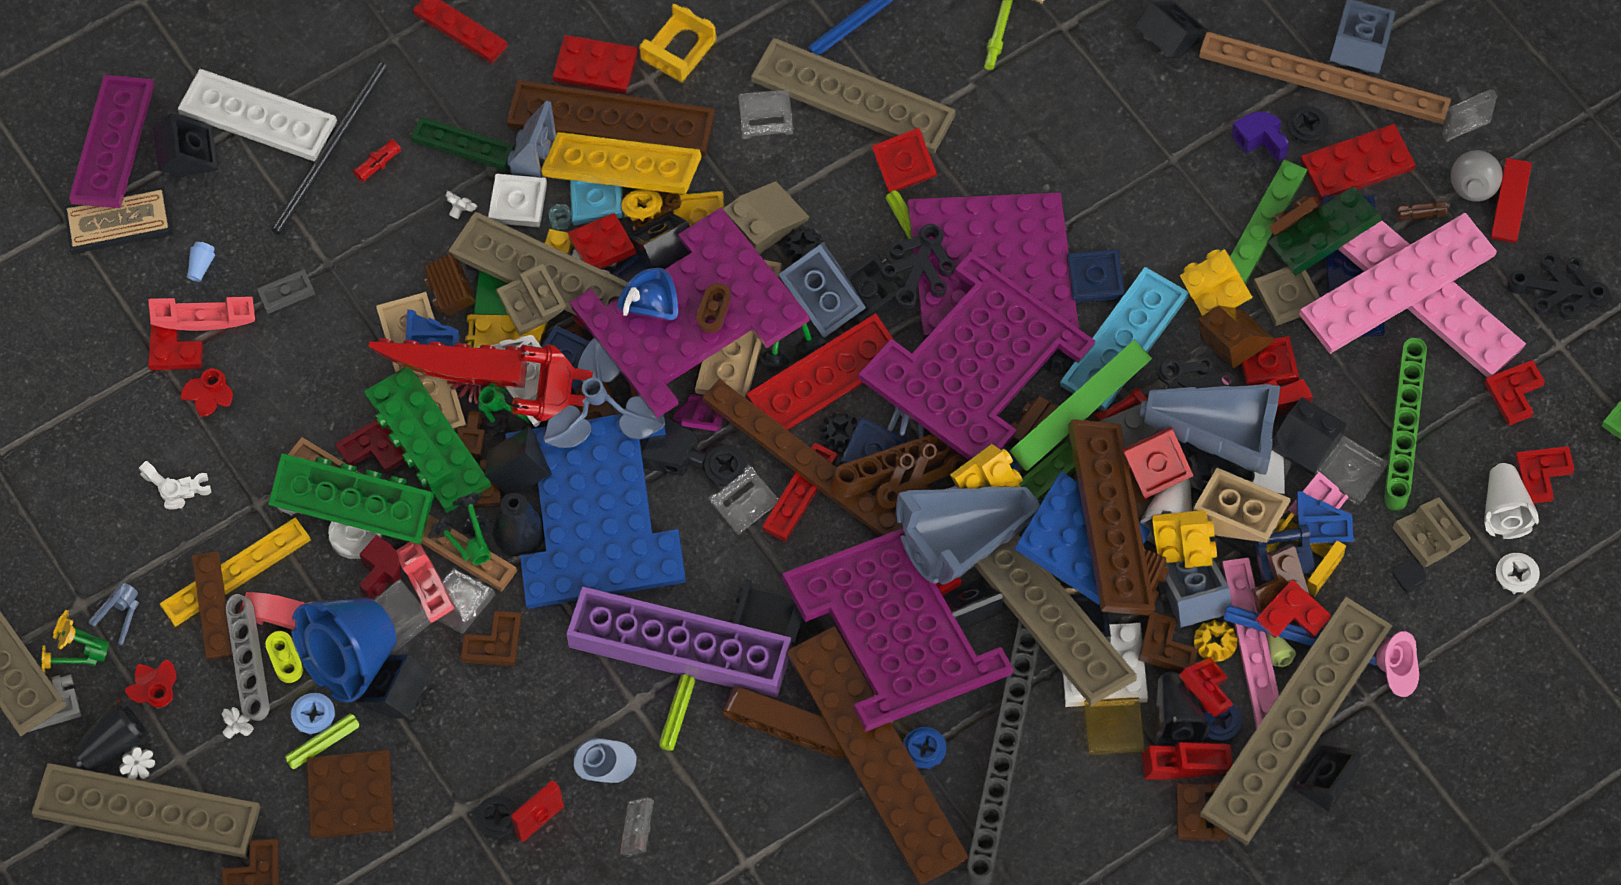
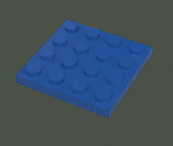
(1059, 537)

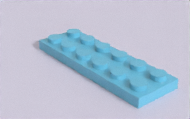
(1139, 316)

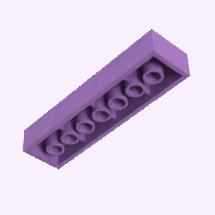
(679, 642)

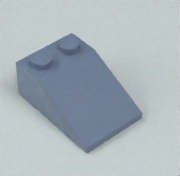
(1362, 36)
(533, 143)
(822, 289)
(1196, 592)

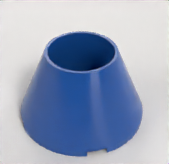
(343, 643)

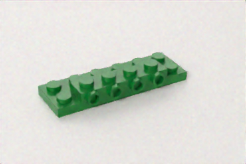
(426, 438)
(352, 497)

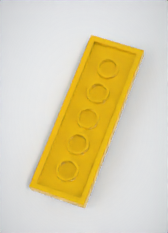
(621, 163)

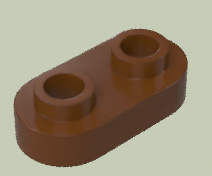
(712, 309)

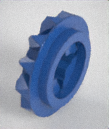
(936, 743)

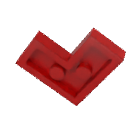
(169, 354)
(1509, 388)
(1539, 465)
(1295, 605)
(1203, 681)

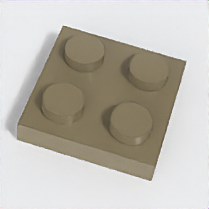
(1285, 294)

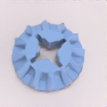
(305, 705)

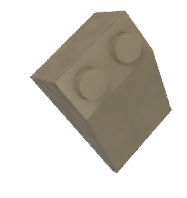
(765, 215)

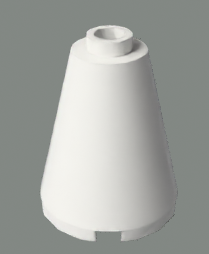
(1171, 500)
(1508, 504)

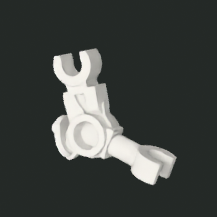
(174, 490)

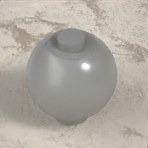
(1476, 175)

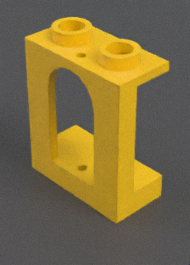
(682, 19)
(1330, 554)

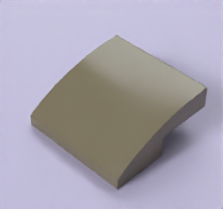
(531, 299)
(1431, 532)

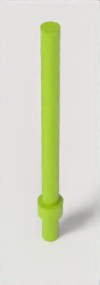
(995, 43)

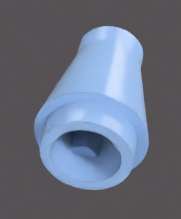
(200, 258)

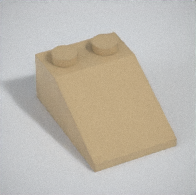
(1241, 507)

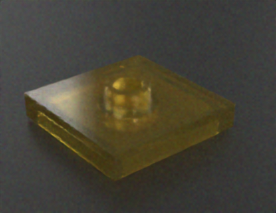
(1114, 726)

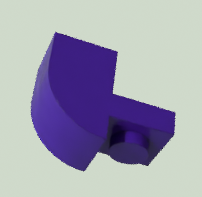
(1259, 130)

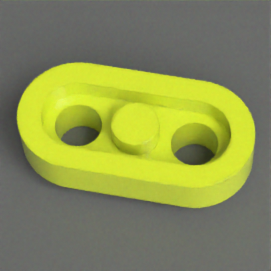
(284, 658)

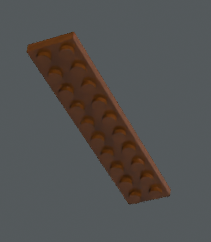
(878, 758)

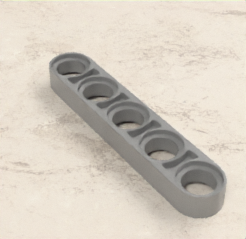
(255, 666)

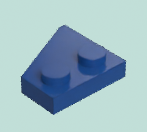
(429, 330)
(1324, 521)

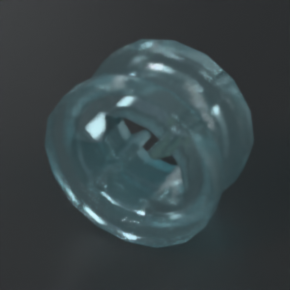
(562, 223)

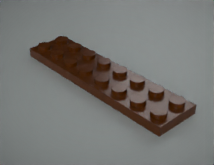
(614, 116)
(1111, 518)

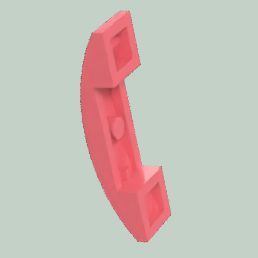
(201, 316)
(425, 580)
(273, 609)

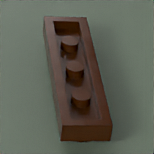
(212, 605)

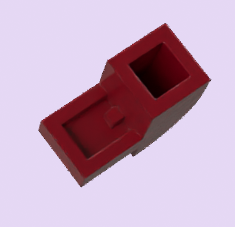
(384, 566)

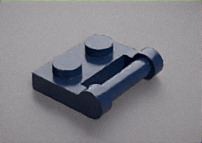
(1303, 551)

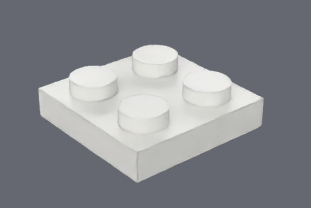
(518, 200)

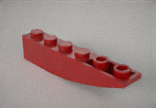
(457, 363)

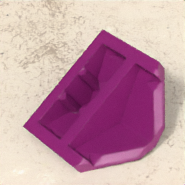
(698, 415)

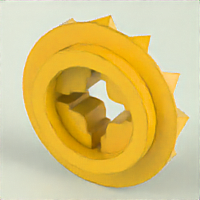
(646, 198)
(1215, 651)

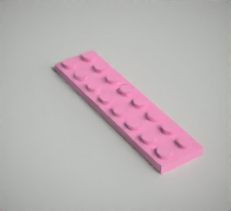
(1397, 283)
(1447, 311)

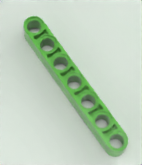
(1080, 404)
(1405, 434)

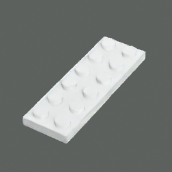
(257, 115)

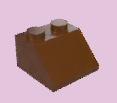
(1232, 334)

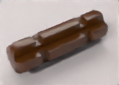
(1422, 210)

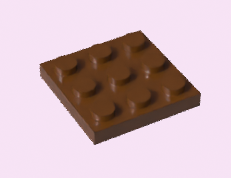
(350, 794)

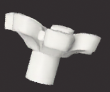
(459, 205)
(236, 723)
(136, 763)

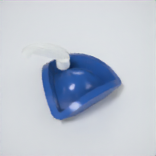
(650, 295)

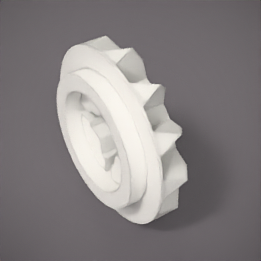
(1521, 563)

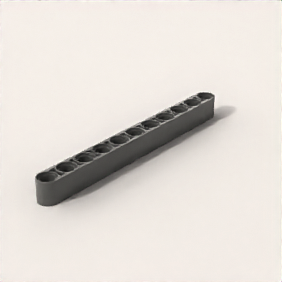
(1003, 756)

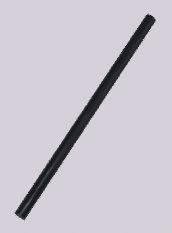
(329, 148)

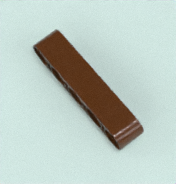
(878, 467)
(781, 721)

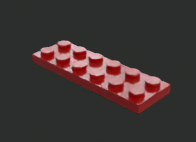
(821, 375)

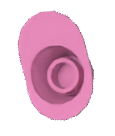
(1399, 661)

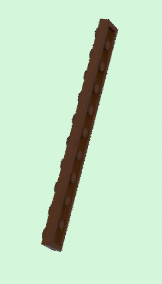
(796, 455)

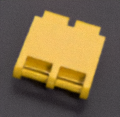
(489, 329)

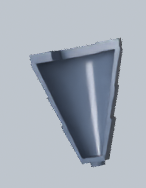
(1219, 420)
(960, 526)

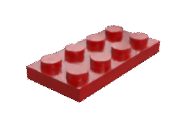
(1358, 162)

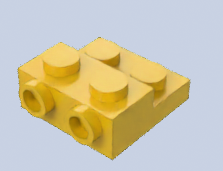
(1215, 282)
(987, 469)
(1185, 538)

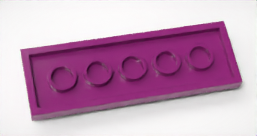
(112, 141)

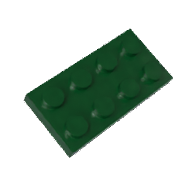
(1324, 230)

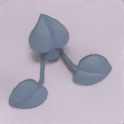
(569, 426)

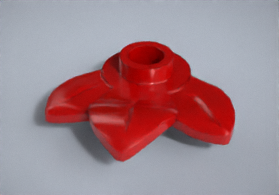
(208, 396)
(151, 682)

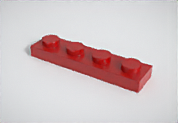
(461, 29)
(794, 501)

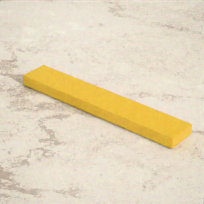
(240, 568)

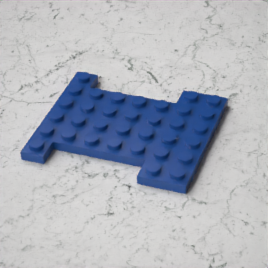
(598, 521)

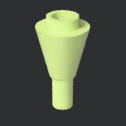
(1280, 651)

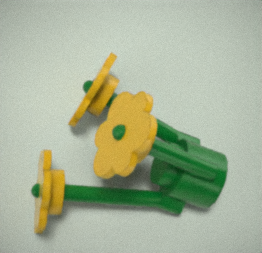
(95, 647)

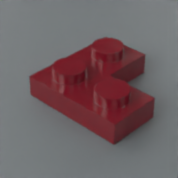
(371, 441)

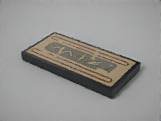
(140, 218)

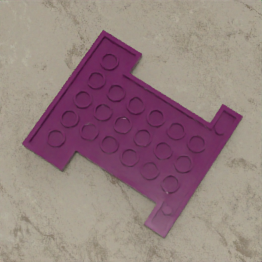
(659, 350)
(974, 360)
(893, 628)

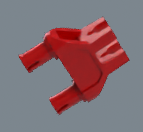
(553, 384)

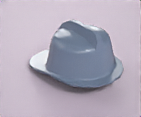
(604, 760)

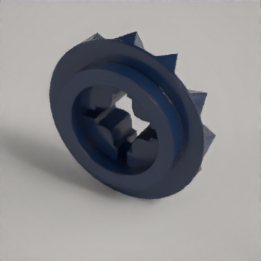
(1231, 724)

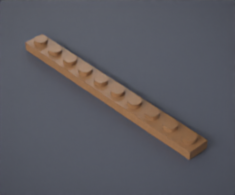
(1325, 78)
(494, 572)

